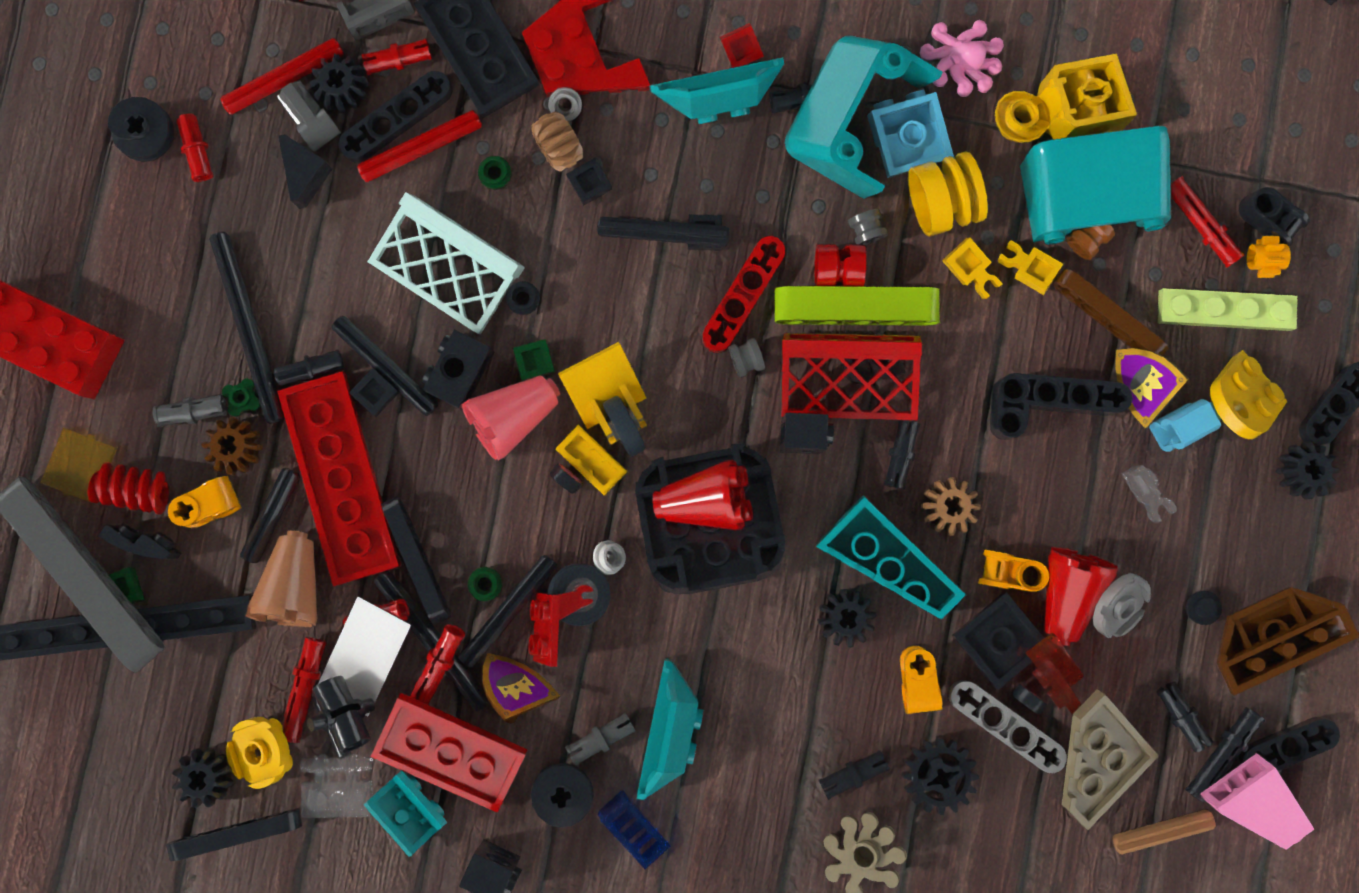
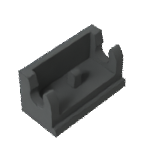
(369, 16)

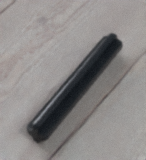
(663, 231)
(384, 365)
(507, 611)

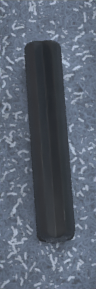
(270, 515)

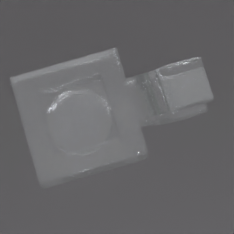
(1144, 487)

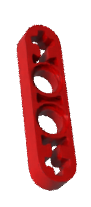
(741, 293)

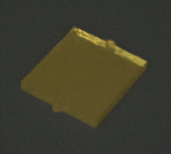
(75, 462)

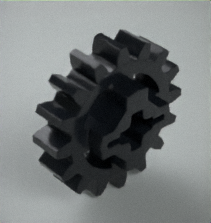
(952, 769)

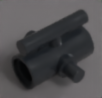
(340, 716)

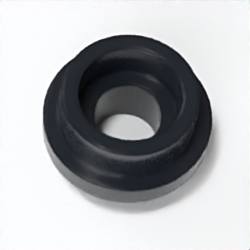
(517, 289)

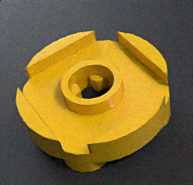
(274, 749)

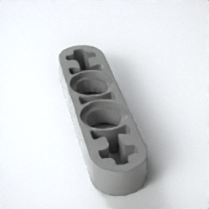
(1007, 725)

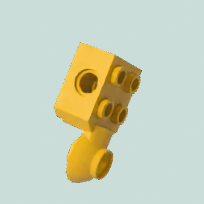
(1070, 102)

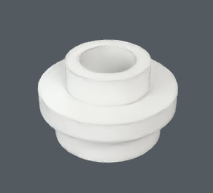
(615, 554)

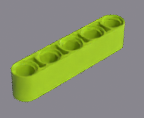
(857, 305)

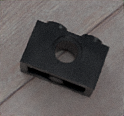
(475, 358)

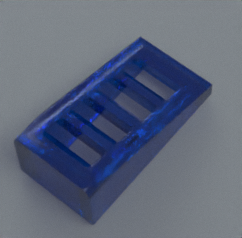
(616, 807)

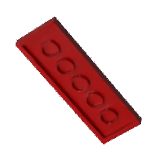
(339, 478)

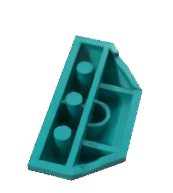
(719, 91)
(670, 732)

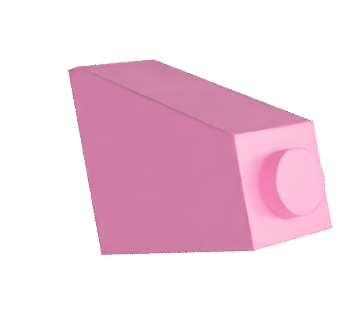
(1260, 802)

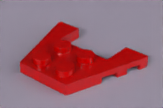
(569, 57)

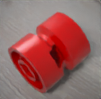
(840, 265)

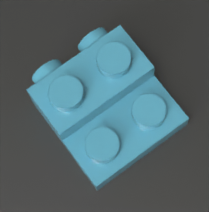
(910, 132)

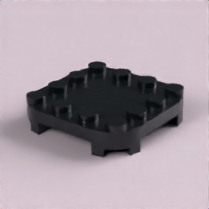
(710, 558)

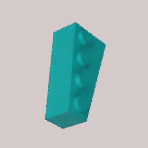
(882, 552)

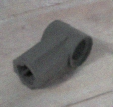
(311, 120)

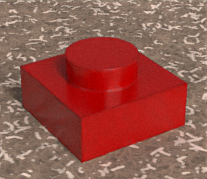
(741, 46)

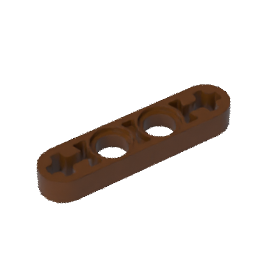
(1108, 313)

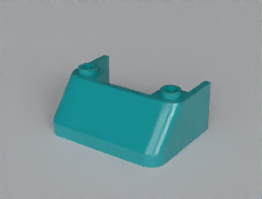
(819, 130)

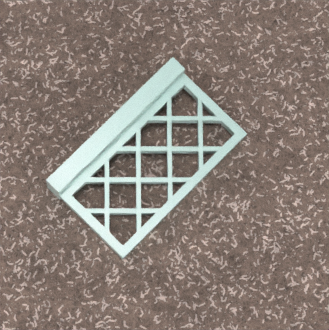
(453, 235)

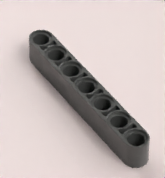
(79, 575)

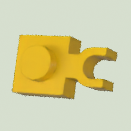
(969, 265)
(1035, 269)

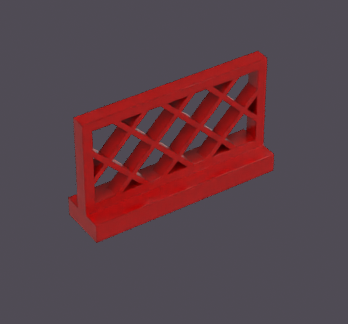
(852, 347)

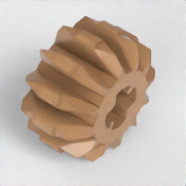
(557, 141)
(962, 504)

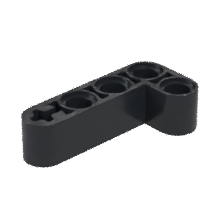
(1060, 400)

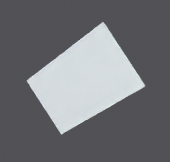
(366, 649)

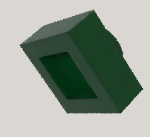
(534, 360)
(129, 584)

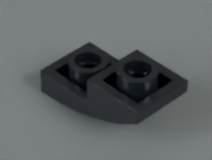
(147, 545)

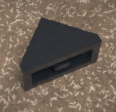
(303, 171)

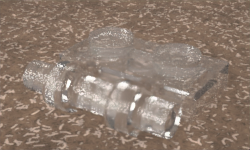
(335, 797)

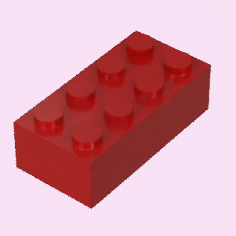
(54, 342)

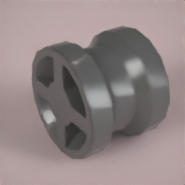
(868, 227)
(746, 357)

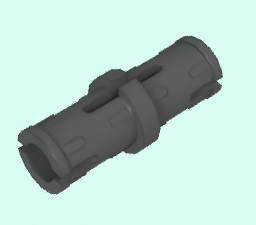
(190, 410)
(600, 739)

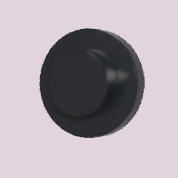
(1203, 607)

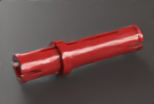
(1205, 223)
(438, 662)
(304, 681)

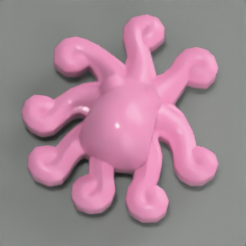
(964, 57)

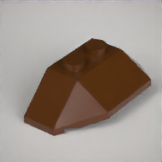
(1280, 636)

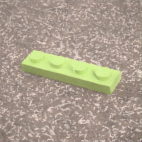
(1227, 309)

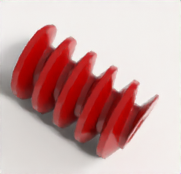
(129, 489)

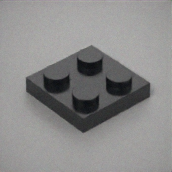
(999, 639)

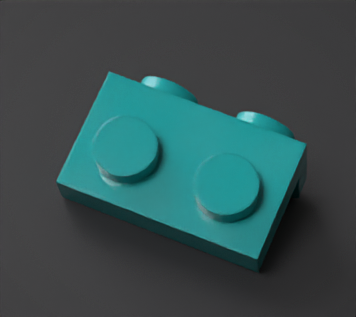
(406, 812)

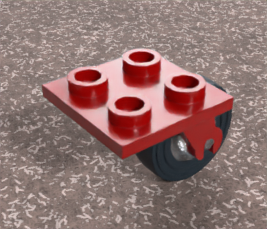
(575, 596)

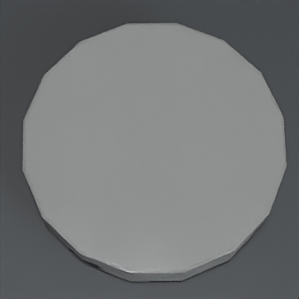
(1121, 605)

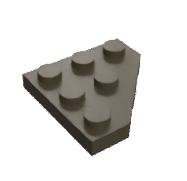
(1102, 759)

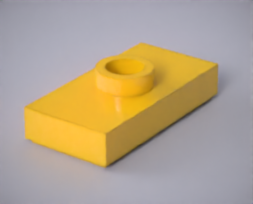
(591, 460)

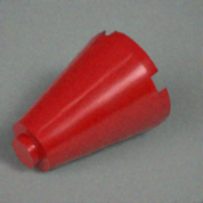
(1074, 591)

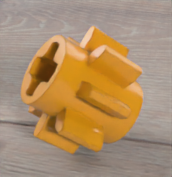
(1268, 256)

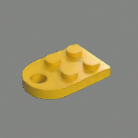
(1246, 397)

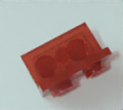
(1056, 670)

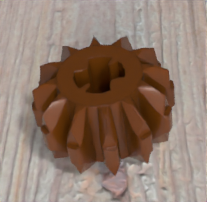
(243, 440)

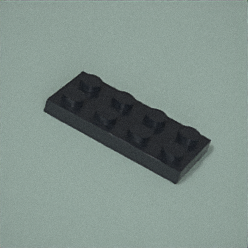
(478, 51)

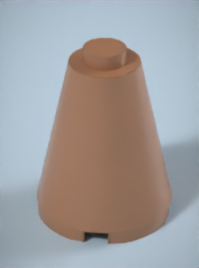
(287, 584)

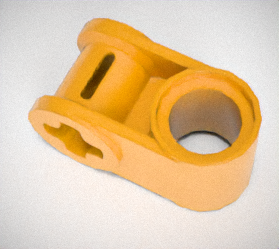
(210, 502)
(1007, 571)
(921, 686)

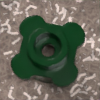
(250, 400)

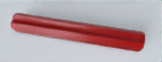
(280, 76)
(419, 146)

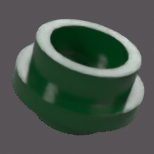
(488, 165)
(474, 584)

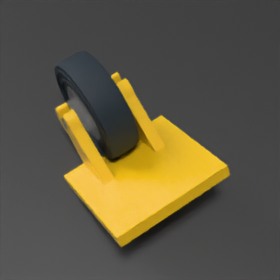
(604, 388)

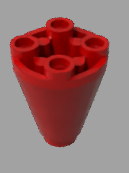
(707, 498)

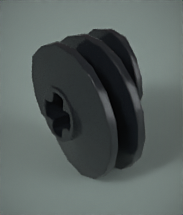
(132, 115)
(552, 809)

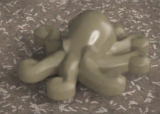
(864, 855)

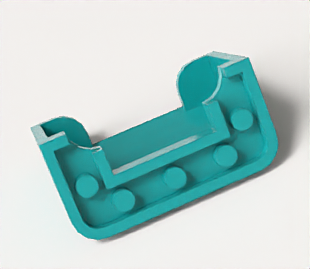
(1098, 182)

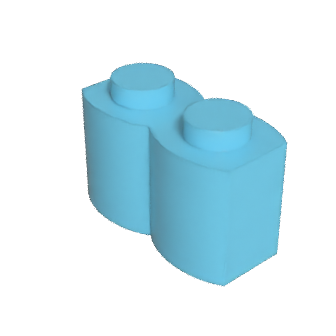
(1185, 425)

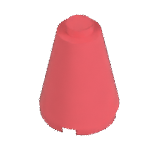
(510, 413)

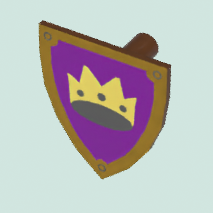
(1151, 380)
(514, 687)

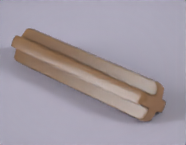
(1164, 831)

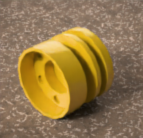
(947, 193)

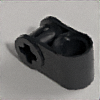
(1279, 215)

